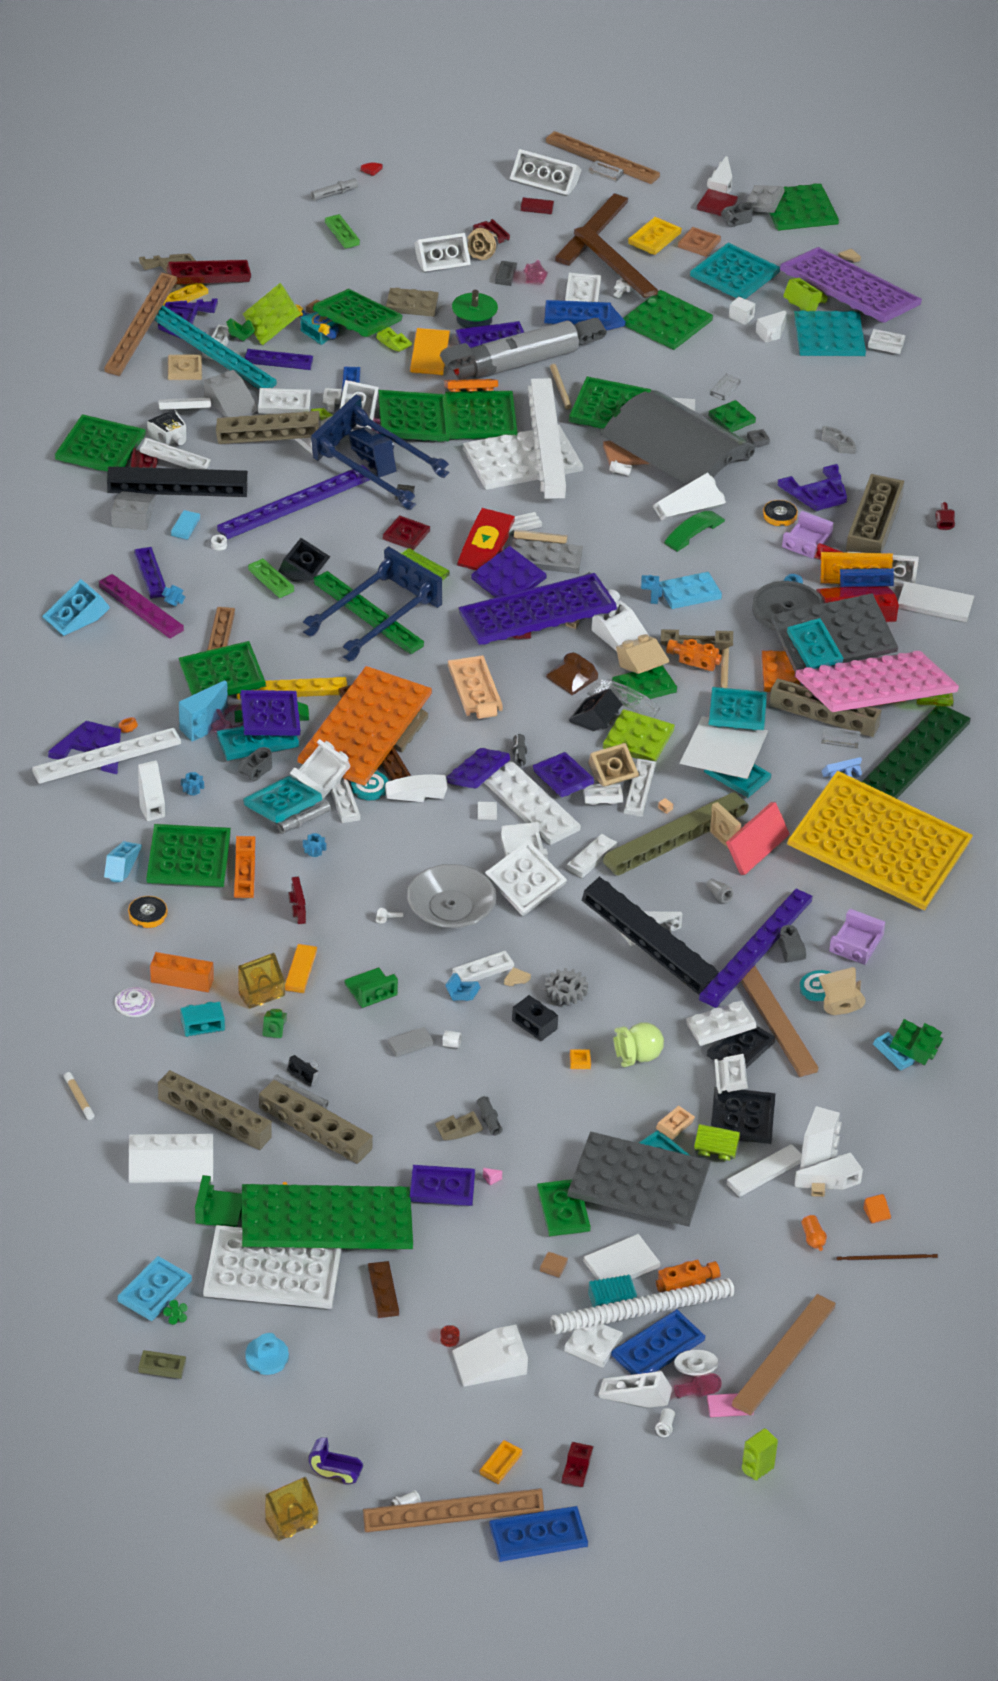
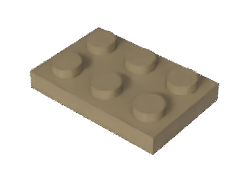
(413, 301)

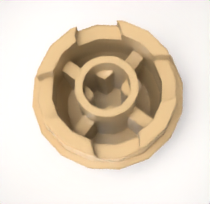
(482, 243)

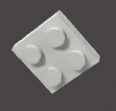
(594, 1343)

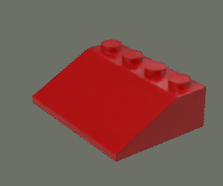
(884, 597)

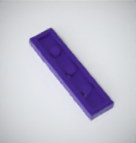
(279, 359)
(150, 572)

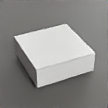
(487, 810)

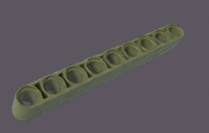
(670, 835)

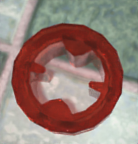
(449, 1330)

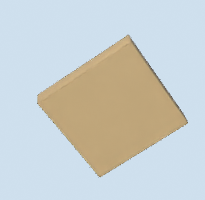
(185, 367)
(723, 824)

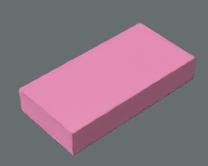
(722, 1406)

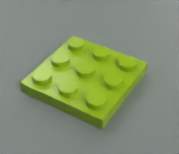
(272, 313)
(641, 733)

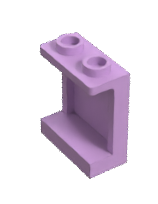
(807, 534)
(858, 937)

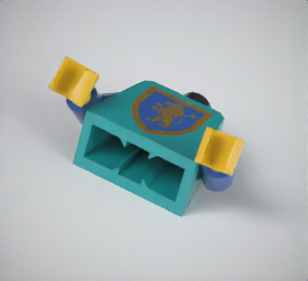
(317, 327)

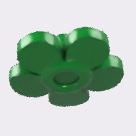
(176, 1313)

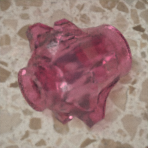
(535, 272)

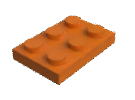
(471, 384)
(776, 665)

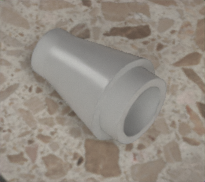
(721, 891)

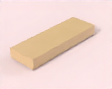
(539, 536)

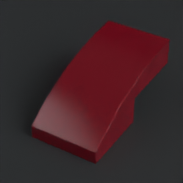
(577, 1464)

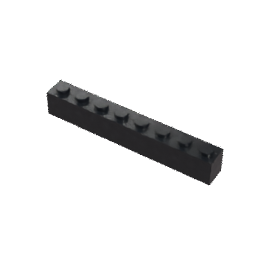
(178, 481)
(649, 935)

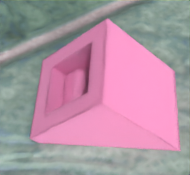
(492, 1175)

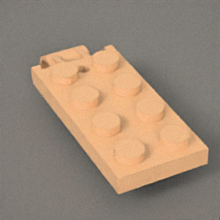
(475, 686)

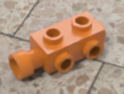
(695, 654)
(686, 1275)

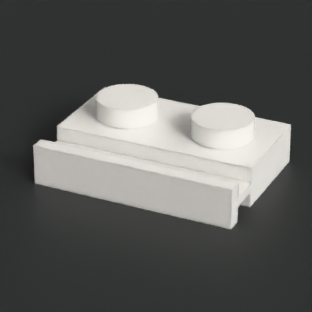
(886, 341)
(598, 794)
(731, 1073)

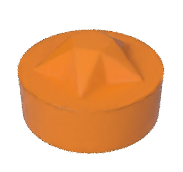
(128, 724)

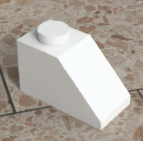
(771, 326)

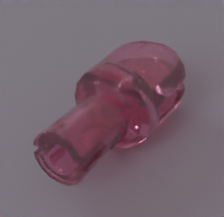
(700, 1386)

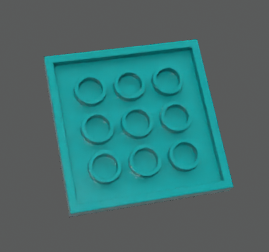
(735, 271)
(829, 333)

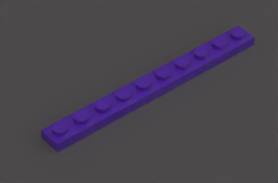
(291, 503)
(755, 948)

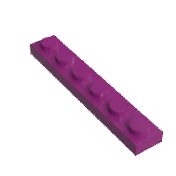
(141, 606)

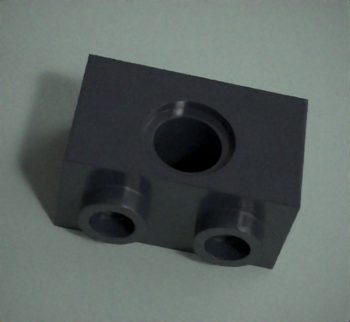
(535, 1018)

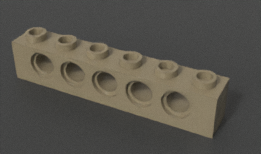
(267, 427)
(803, 702)
(215, 1110)
(315, 1121)

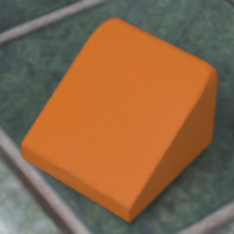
(876, 1208)

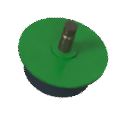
(474, 309)

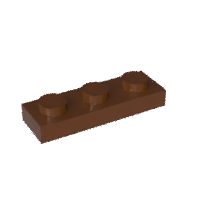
(383, 1289)

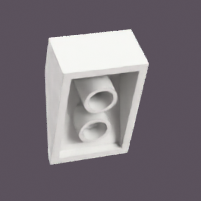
(366, 392)
(492, 1357)

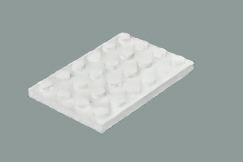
(513, 459)
(270, 1273)

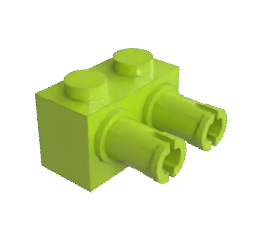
(803, 295)

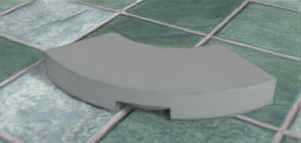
(838, 439)

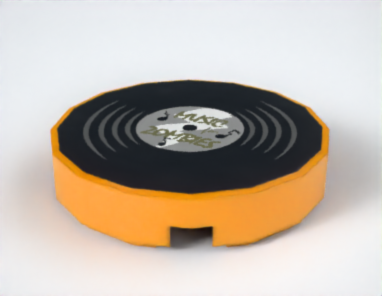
(780, 512)
(147, 911)

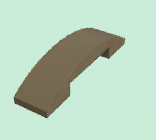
(721, 640)

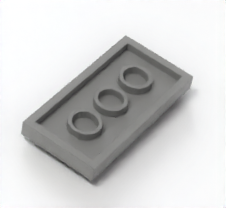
(550, 555)

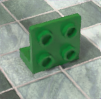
(372, 987)
(216, 1206)

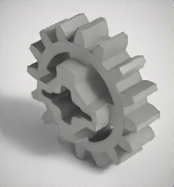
(566, 986)

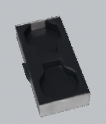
(303, 1070)

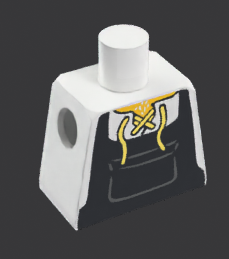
(167, 428)

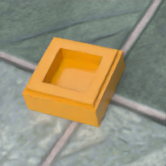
(580, 1059)

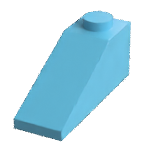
(121, 860)

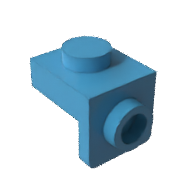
(651, 582)
(461, 990)

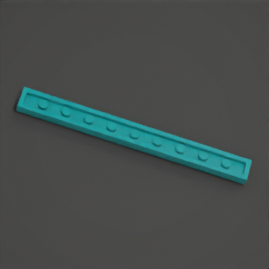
(214, 349)

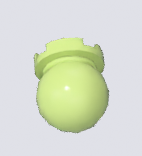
(639, 1043)

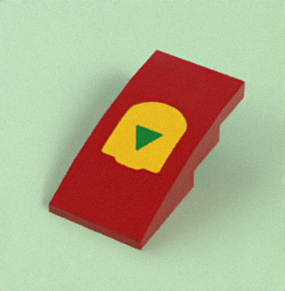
(485, 538)

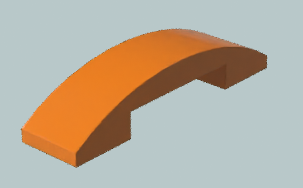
(245, 867)

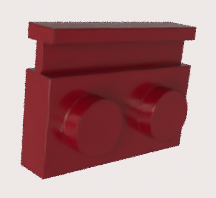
(495, 228)
(143, 460)
(297, 898)

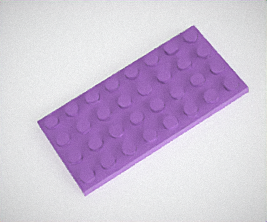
(851, 284)

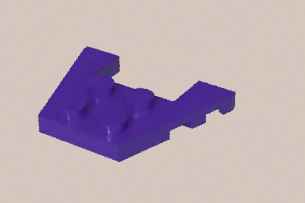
(189, 310)
(818, 494)
(87, 738)

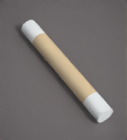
(79, 1096)

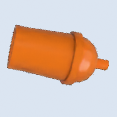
(814, 1233)

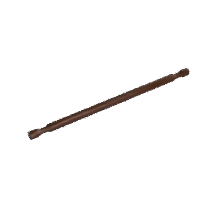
(877, 1257)

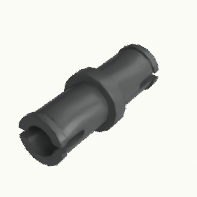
(519, 750)
(489, 1115)

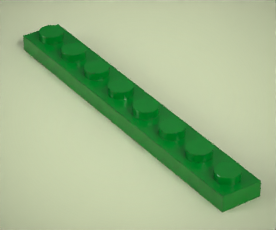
(369, 612)

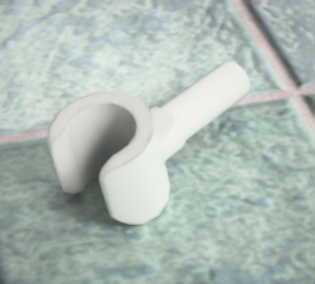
(382, 915)

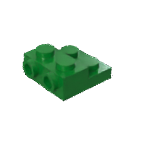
(917, 1042)

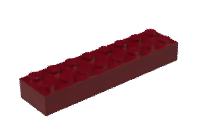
(210, 271)

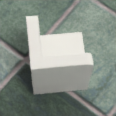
(742, 310)

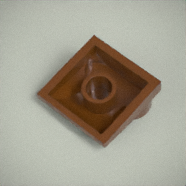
(573, 673)

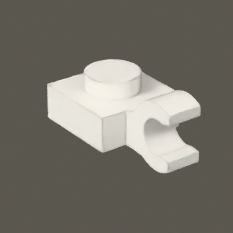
(621, 287)
(332, 397)

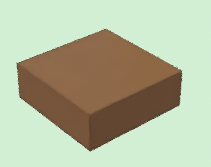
(553, 1264)

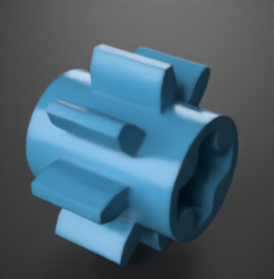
(173, 595)
(192, 783)
(314, 845)

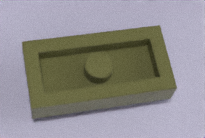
(162, 1364)

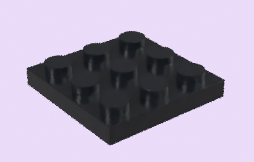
(745, 1113)

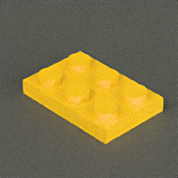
(654, 235)

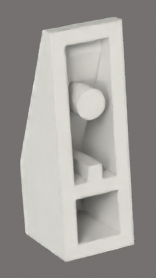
(638, 1389)

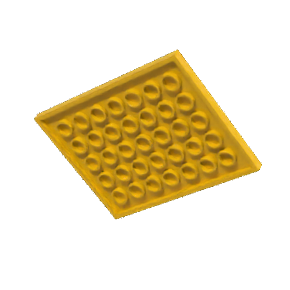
(880, 840)

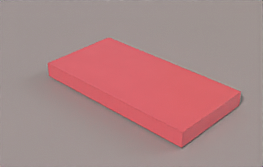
(757, 838)

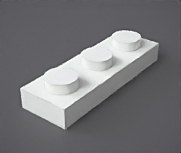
(591, 856)

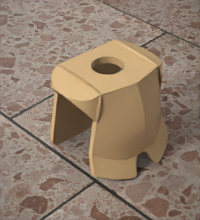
(842, 992)

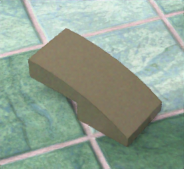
(458, 1128)

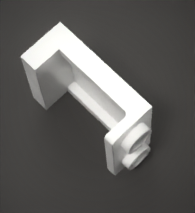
(322, 768)
(515, 835)

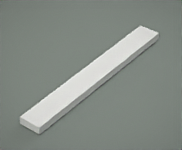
(106, 755)

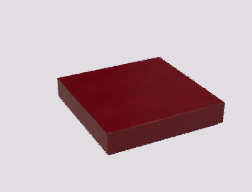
(716, 201)
(406, 532)

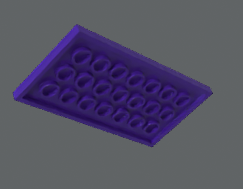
(537, 608)

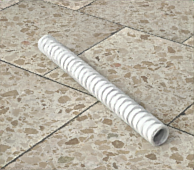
(642, 1306)

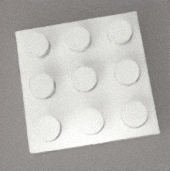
(525, 878)

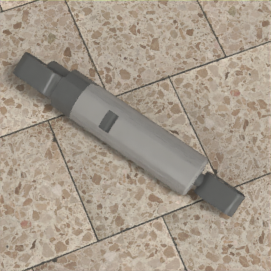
(520, 348)

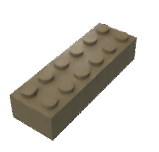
(875, 515)

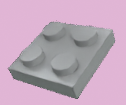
(765, 198)

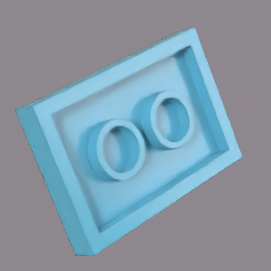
(690, 590)
(154, 1288)

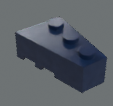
(374, 449)

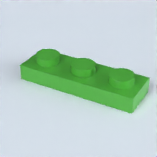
(342, 231)
(271, 578)

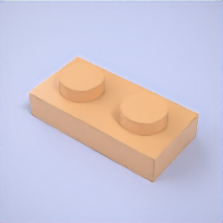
(675, 1122)

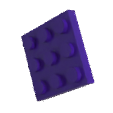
(508, 574)
(270, 712)

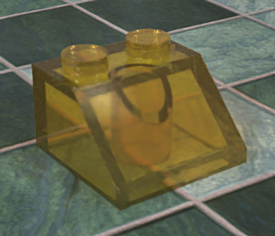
(260, 981)
(291, 1509)

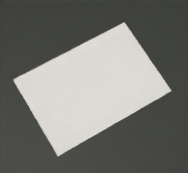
(723, 749)

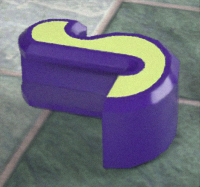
(334, 1464)

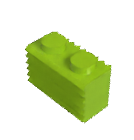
(716, 1142)
(759, 1454)

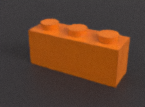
(182, 972)

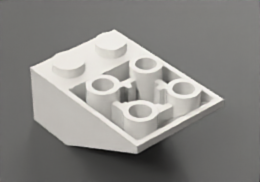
(617, 625)

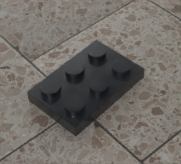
(749, 1043)

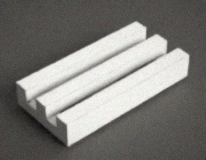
(526, 522)

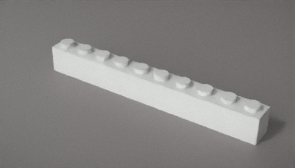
(546, 438)

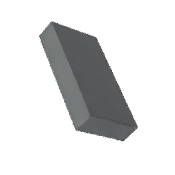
(506, 273)

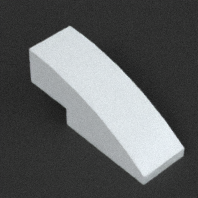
(417, 787)

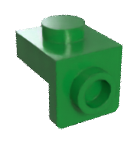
(240, 331)
(274, 1023)

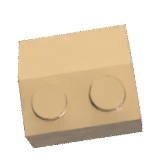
(641, 654)
(612, 765)

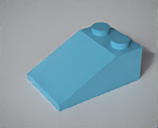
(76, 609)
(199, 710)

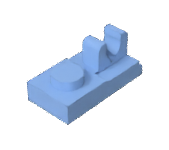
(844, 766)

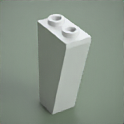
(691, 499)

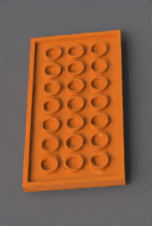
(369, 721)

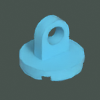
(267, 1354)

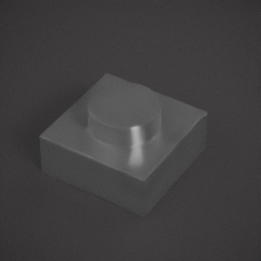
(758, 437)

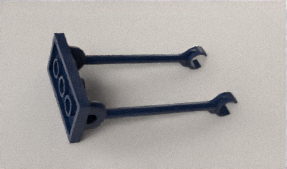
(342, 423)
(404, 572)

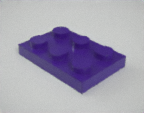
(478, 768)
(563, 774)
(442, 1185)

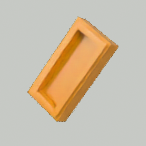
(501, 1462)

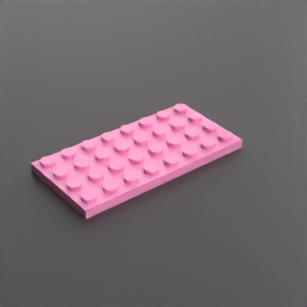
(876, 681)

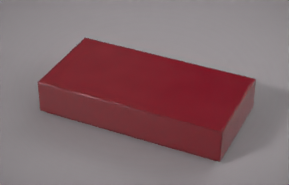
(537, 205)

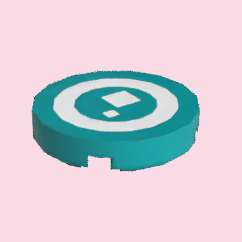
(373, 789)
(811, 986)

